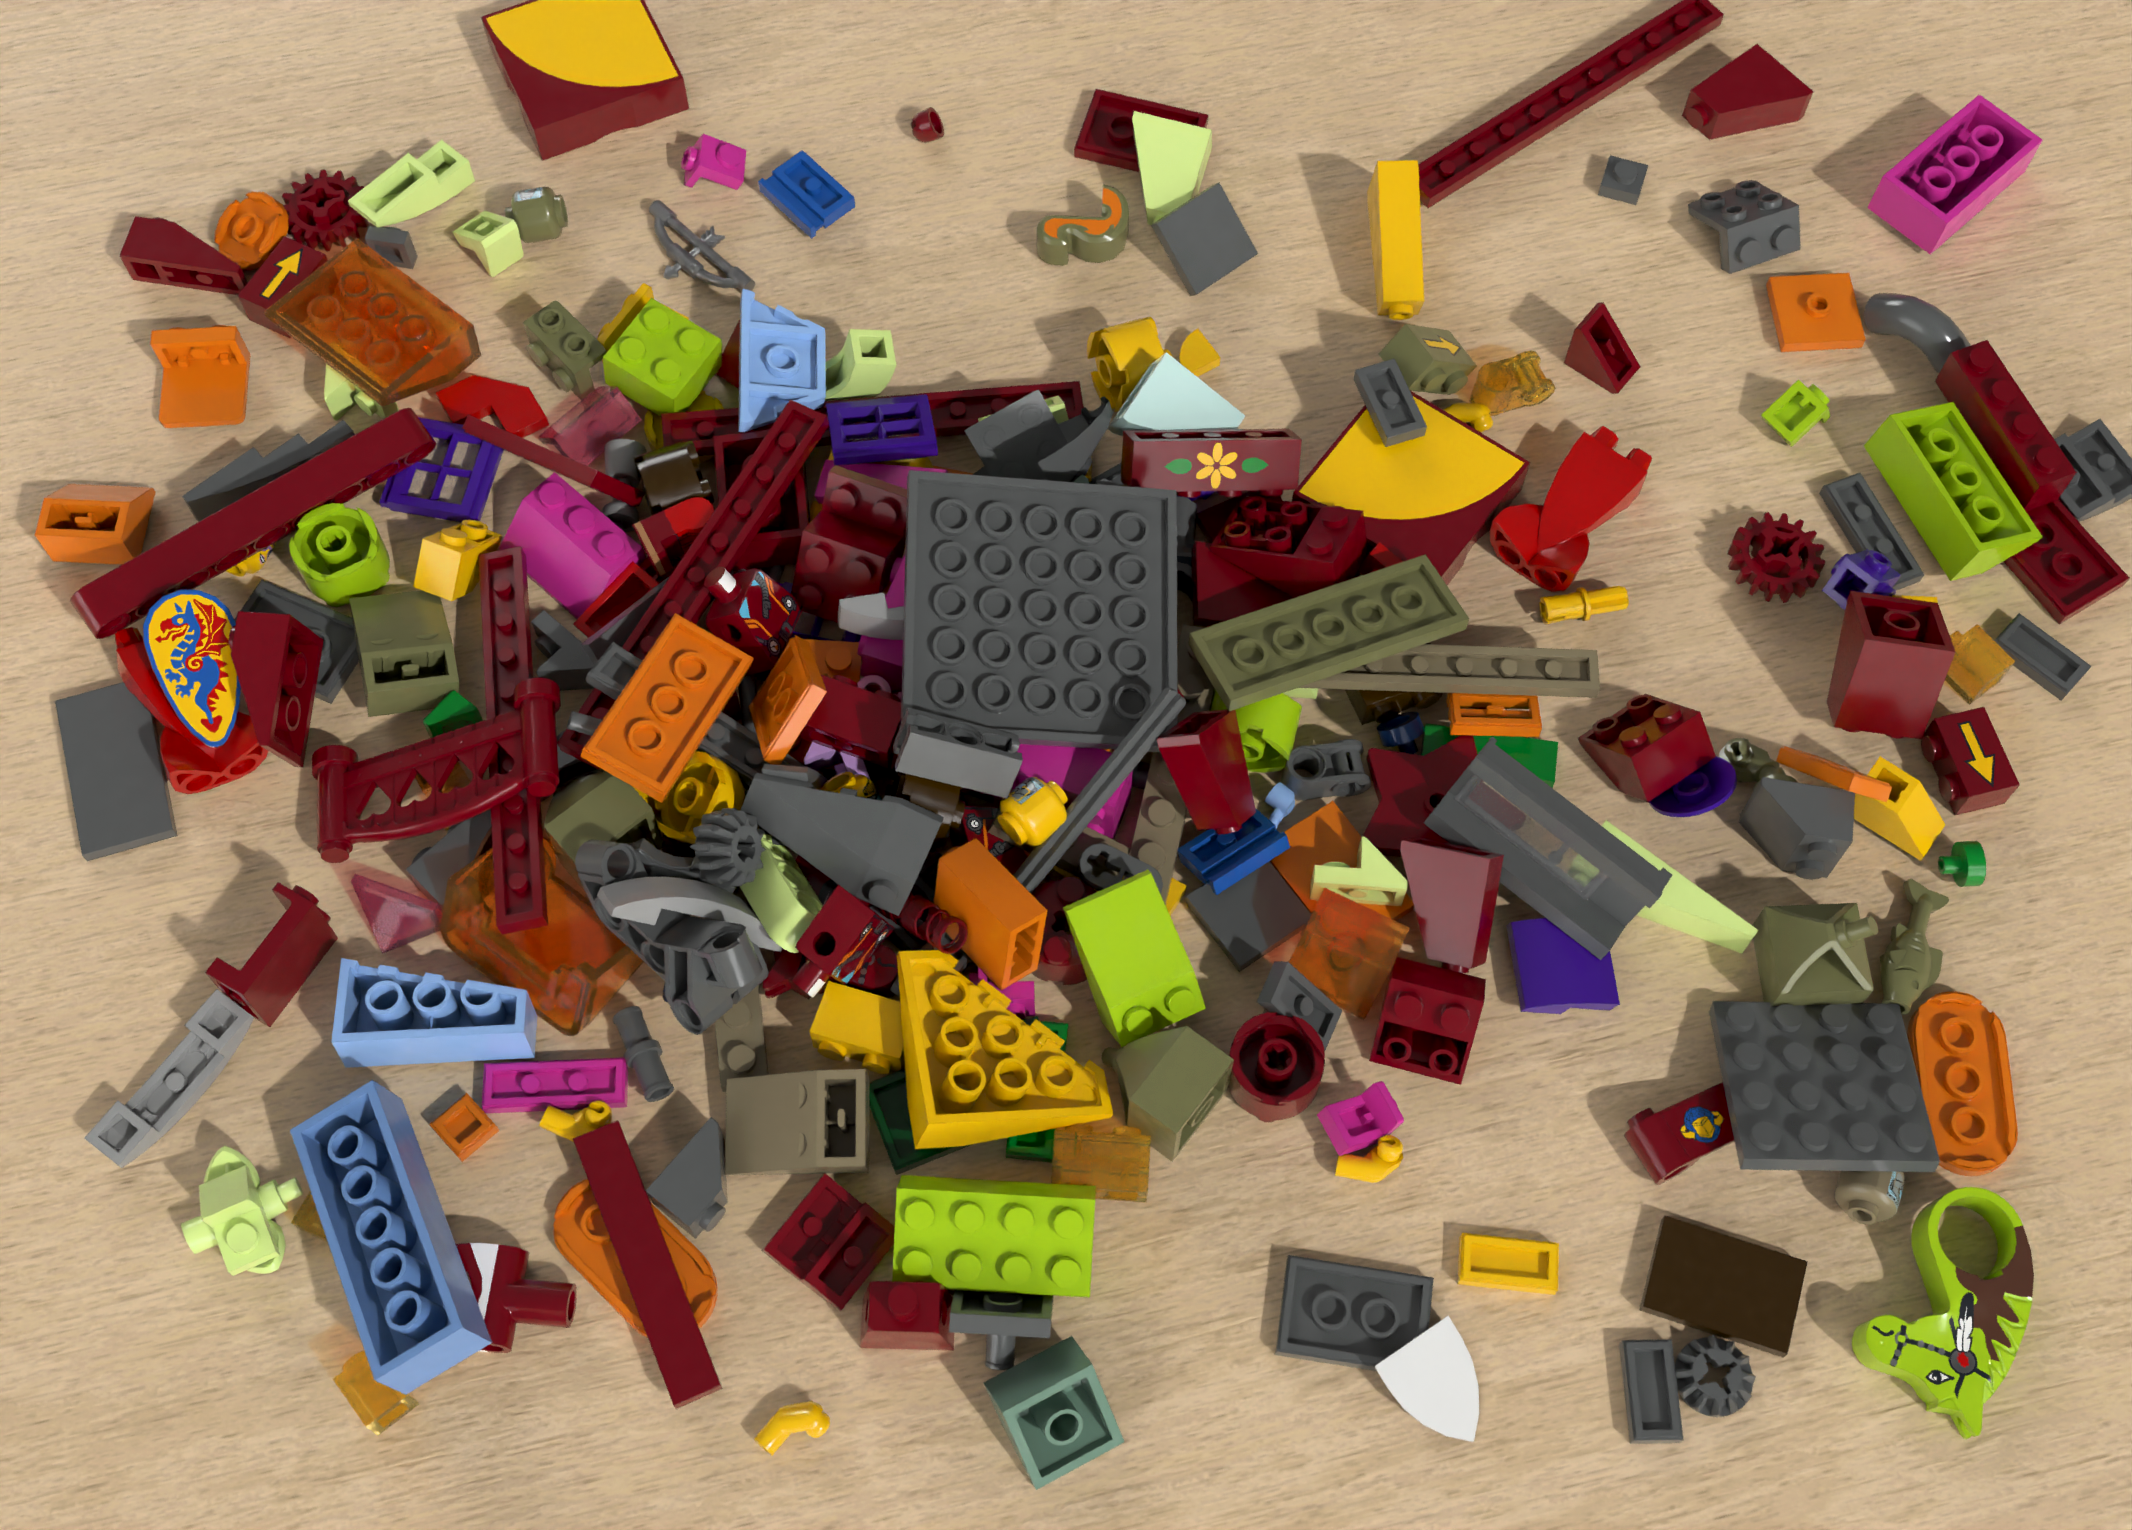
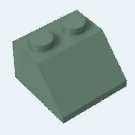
(1054, 1412)

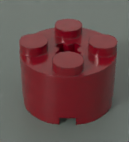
(1058, 953)
(1280, 1041)

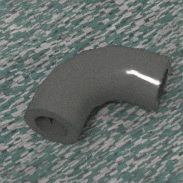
(1917, 322)

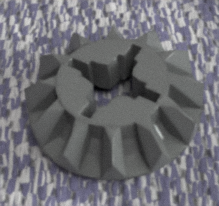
(1710, 1398)

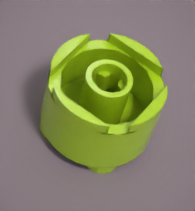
(340, 554)
(1266, 730)

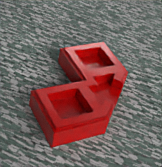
(481, 397)

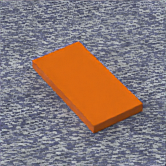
(667, 708)

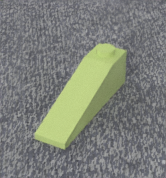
(1689, 907)

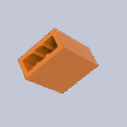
(999, 912)

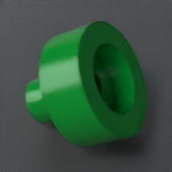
(1965, 863)

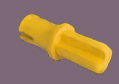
(1582, 604)

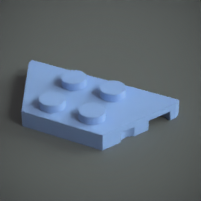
(777, 362)

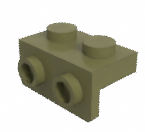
(564, 347)

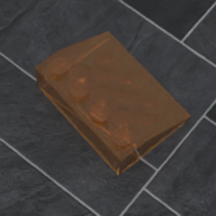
(376, 326)

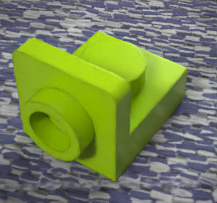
(1797, 412)

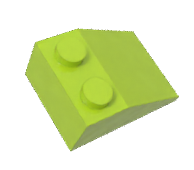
(1133, 959)

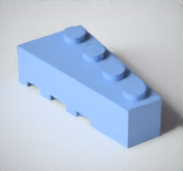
(424, 1019)

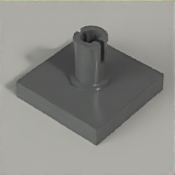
(1002, 1319)

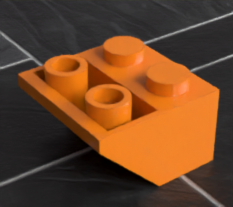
(95, 523)

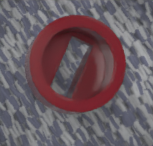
(927, 126)

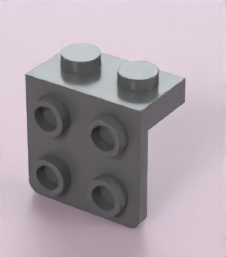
(1751, 224)

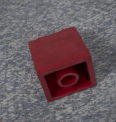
(1889, 665)

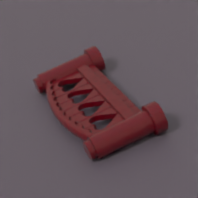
(347, 785)

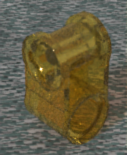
(1512, 383)

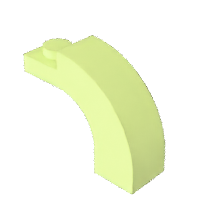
(861, 366)

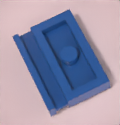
(807, 194)
(1227, 858)

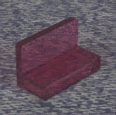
(591, 424)

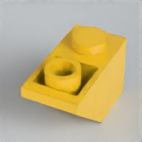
(451, 559)
(1906, 817)

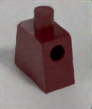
(906, 1316)

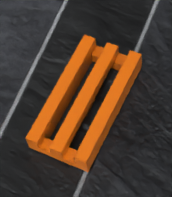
(1494, 719)

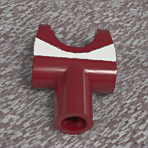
(509, 1298)

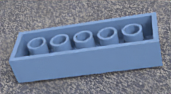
(389, 1238)

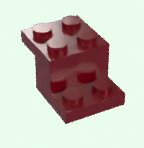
(850, 542)

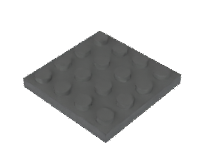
(1822, 1087)

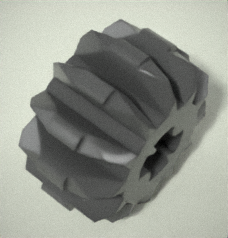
(728, 848)

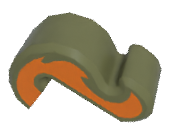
(1086, 236)

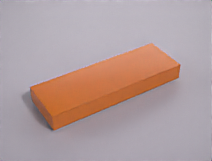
(1834, 773)

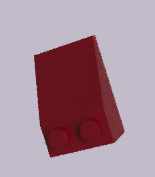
(278, 676)

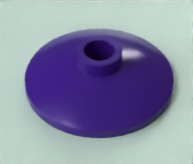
(1699, 791)

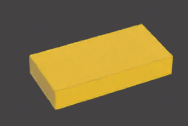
(1508, 1263)

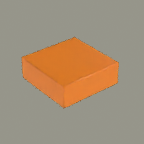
(464, 1127)

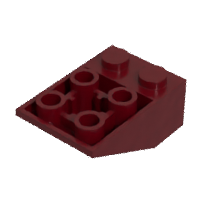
(1293, 543)

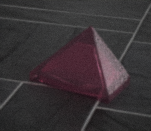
(396, 914)

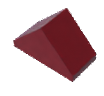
(1601, 351)

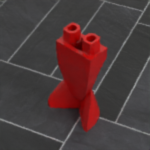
(1590, 488)
(187, 760)

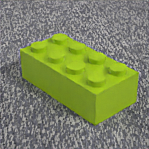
(994, 1235)

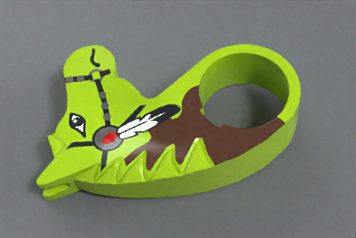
(1976, 1324)

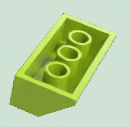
(1951, 490)

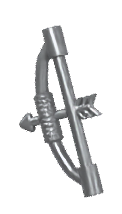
(665, 216)

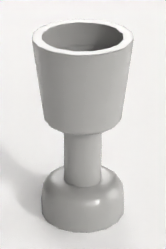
(621, 466)

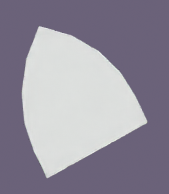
(1436, 1381)

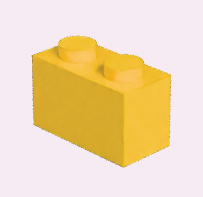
(859, 1028)

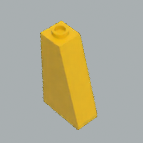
(1396, 238)

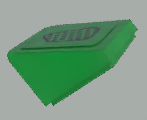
(451, 714)

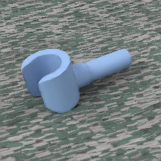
(1282, 800)

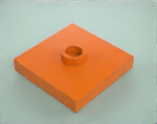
(1815, 312)

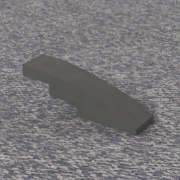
(253, 471)

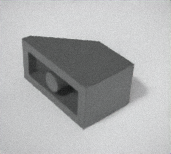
(694, 1183)

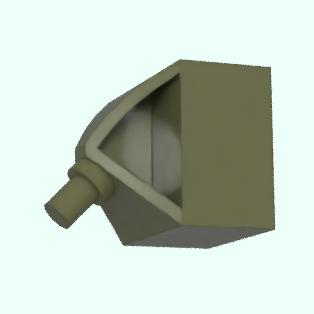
(597, 809)
(1813, 954)
(1169, 1084)

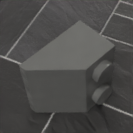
(1800, 825)

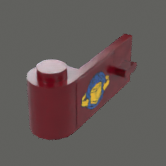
(1680, 1133)

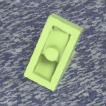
(493, 240)
(343, 395)
(1370, 883)
(238, 1220)

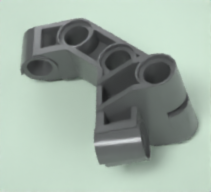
(700, 959)

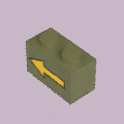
(1429, 359)

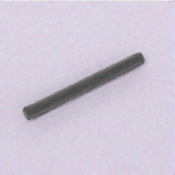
(1101, 787)

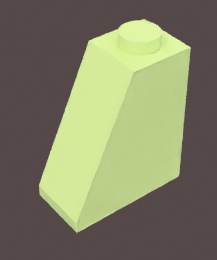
(1169, 161)

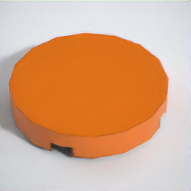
(251, 229)

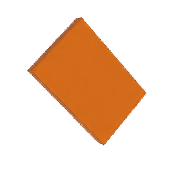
(787, 700)
(1319, 840)

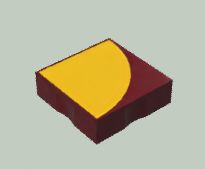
(584, 69)
(1422, 493)

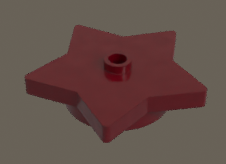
(1410, 790)

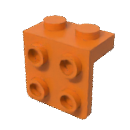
(202, 376)

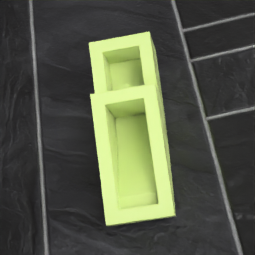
(414, 186)

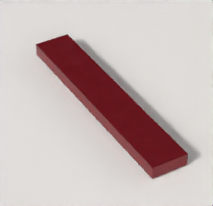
(647, 1265)

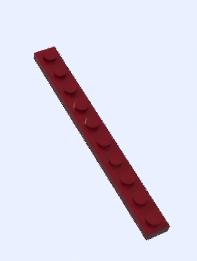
(1564, 98)
(950, 412)
(719, 542)
(517, 821)

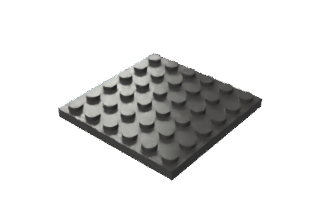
(1039, 605)

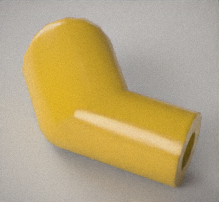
(1474, 413)
(579, 1123)
(1375, 1164)
(791, 1419)

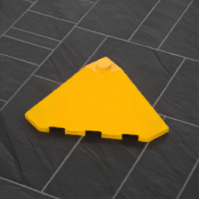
(979, 1067)

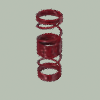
(933, 925)

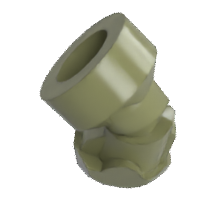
(1751, 762)

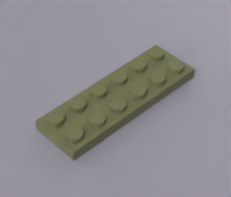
(1327, 632)

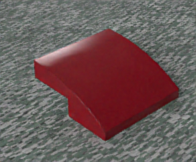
(831, 1242)

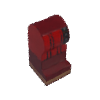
(672, 531)

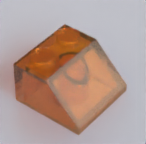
(1347, 951)

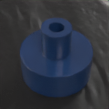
(1401, 732)

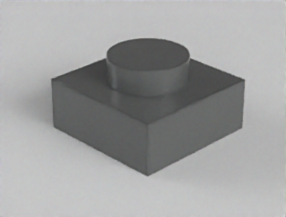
(1623, 180)
(392, 245)

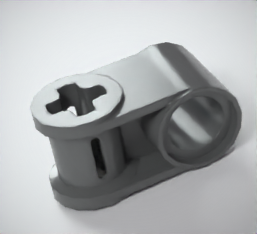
(1334, 767)

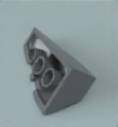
(854, 840)

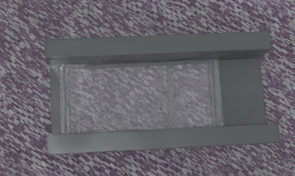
(1550, 849)

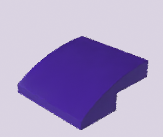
(1558, 971)

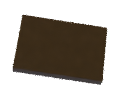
(1724, 1286)

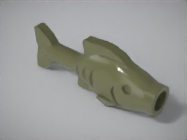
(1908, 961)

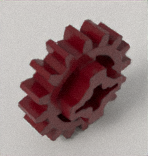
(321, 210)
(1776, 557)

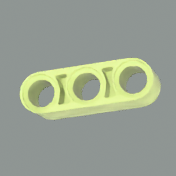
(781, 896)

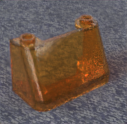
(565, 966)

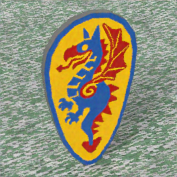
(193, 662)

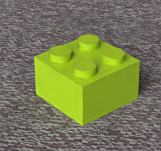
(662, 360)

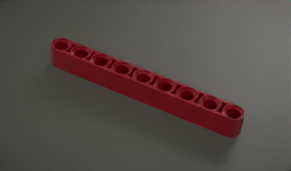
(252, 523)

